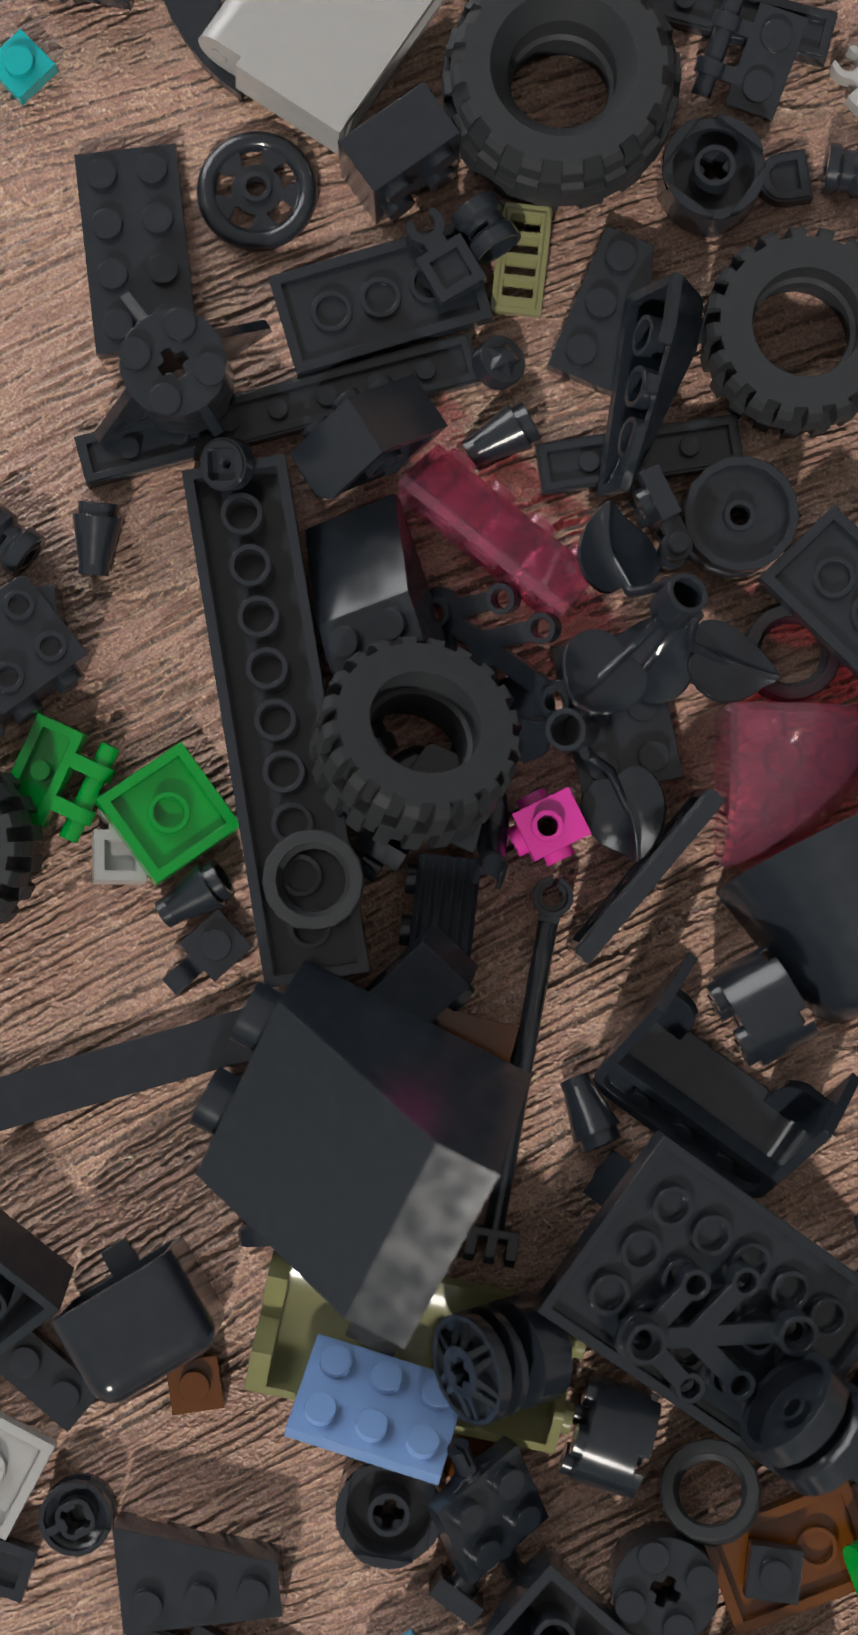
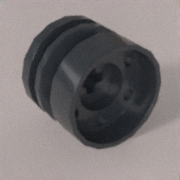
(500, 1359)

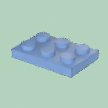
(373, 1410)

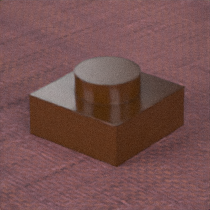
(197, 1385)

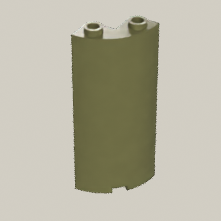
(296, 1314)

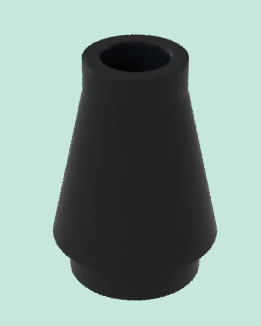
(502, 436)
(96, 536)
(197, 893)
(589, 1114)

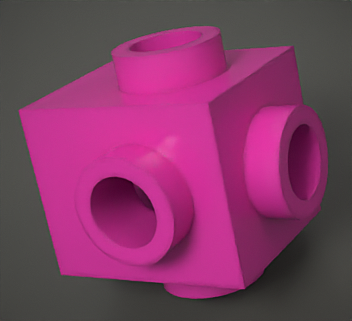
(561, 811)

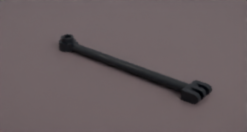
(494, 1230)

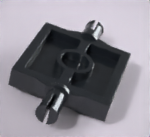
(486, 1509)

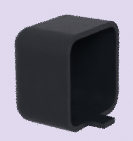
(140, 1319)

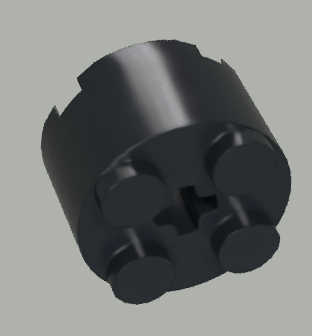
(695, 151)
(761, 1006)
(611, 1435)
(378, 1537)
(653, 1555)

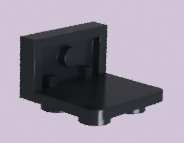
(35, 652)

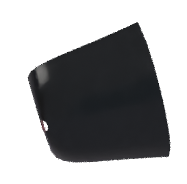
(808, 916)

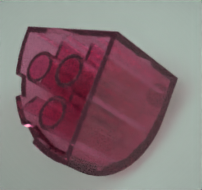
(780, 774)

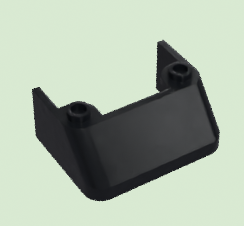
(709, 1103)

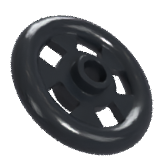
(219, 209)

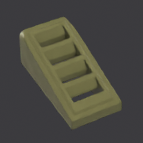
(532, 217)

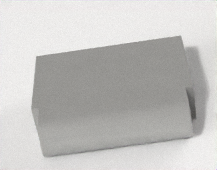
(316, 58)

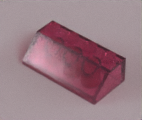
(494, 531)

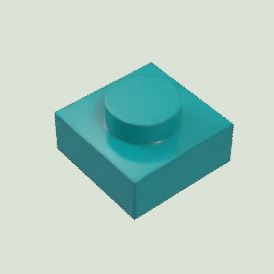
(24, 67)

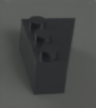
(193, 1577)

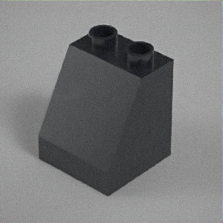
(358, 1143)

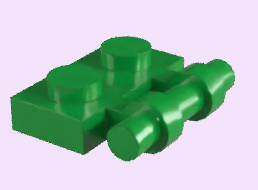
(46, 766)

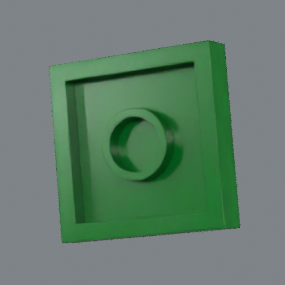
(167, 813)

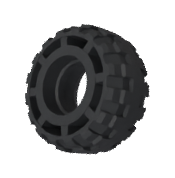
(547, 165)

